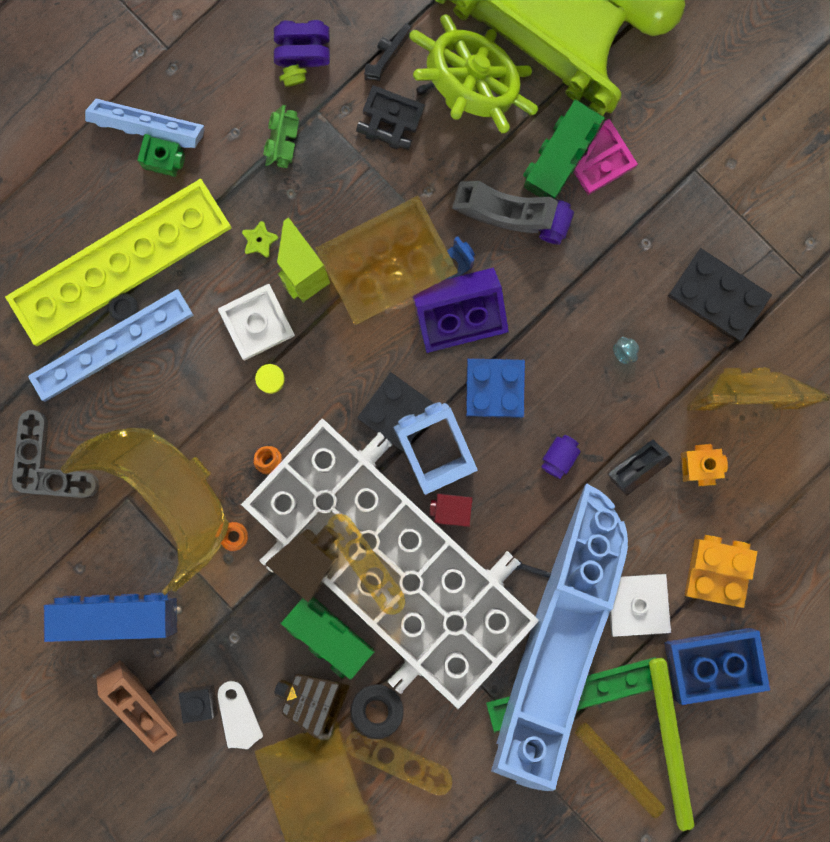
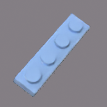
(143, 122)

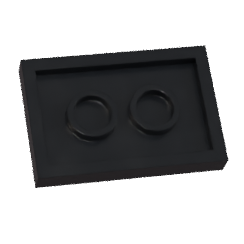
(719, 295)

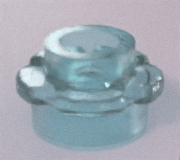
(626, 350)

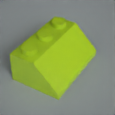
(299, 265)

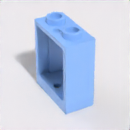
(446, 473)

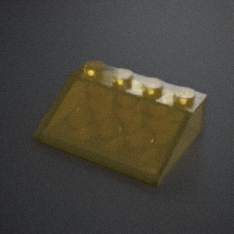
(386, 260)

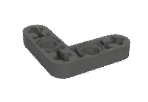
(41, 475)

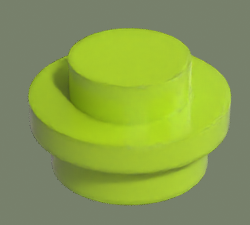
(293, 75)

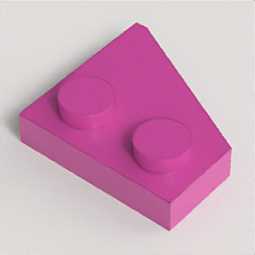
(604, 160)

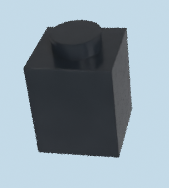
(198, 703)

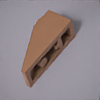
(134, 706)

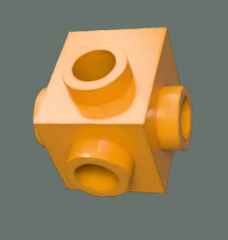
(694, 469)

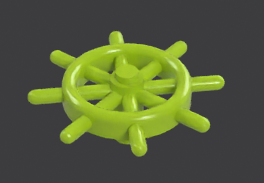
(473, 73)

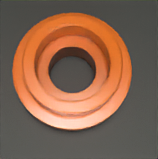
(262, 455)
(243, 537)

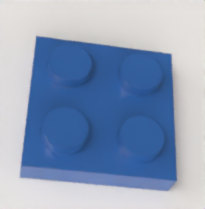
(495, 388)

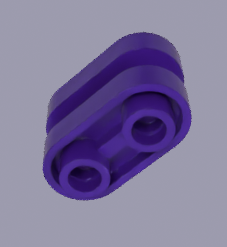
(301, 44)

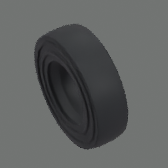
(363, 724)

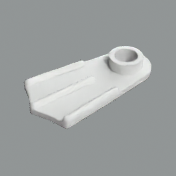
(238, 717)

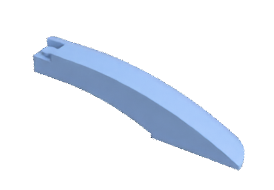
(562, 644)

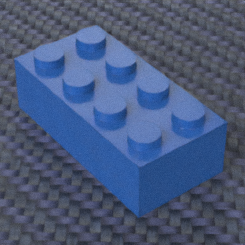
(110, 619)

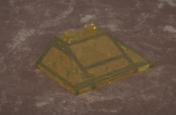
(756, 388)
(315, 789)

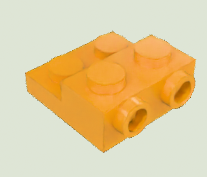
(720, 571)

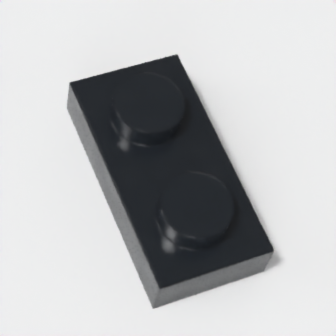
(640, 467)

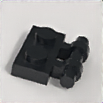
(393, 110)

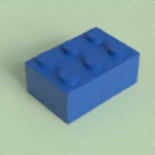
(717, 666)

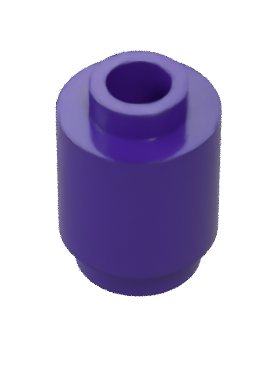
(560, 225)
(560, 456)

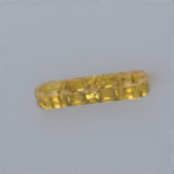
(369, 561)
(396, 766)

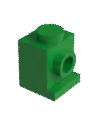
(166, 165)

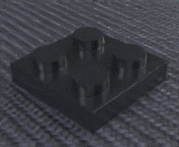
(389, 405)

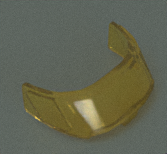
(168, 484)

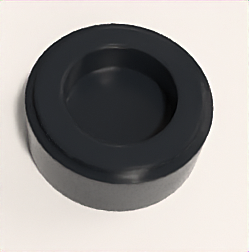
(123, 307)

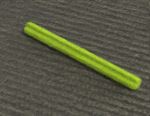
(671, 744)

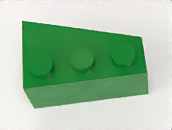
(563, 151)
(328, 637)

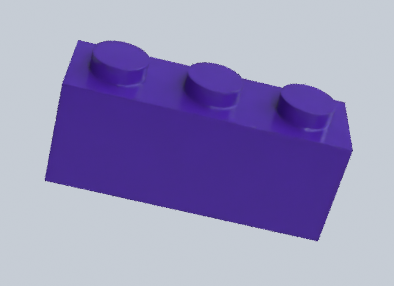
(461, 310)

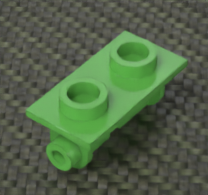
(282, 126)

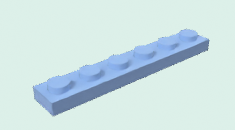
(110, 345)

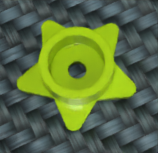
(260, 247)

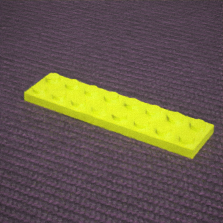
(118, 262)

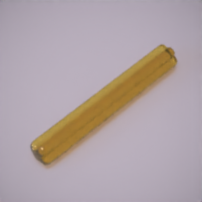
(620, 770)

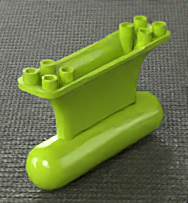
(573, 35)

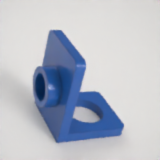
(463, 255)

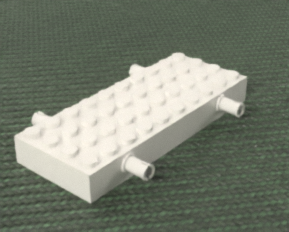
(455, 612)

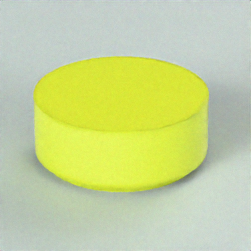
(270, 378)

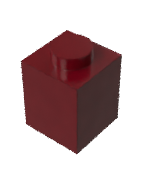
(451, 510)

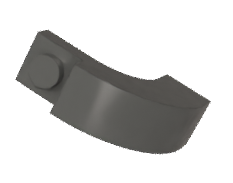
(504, 210)

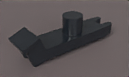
(390, 50)

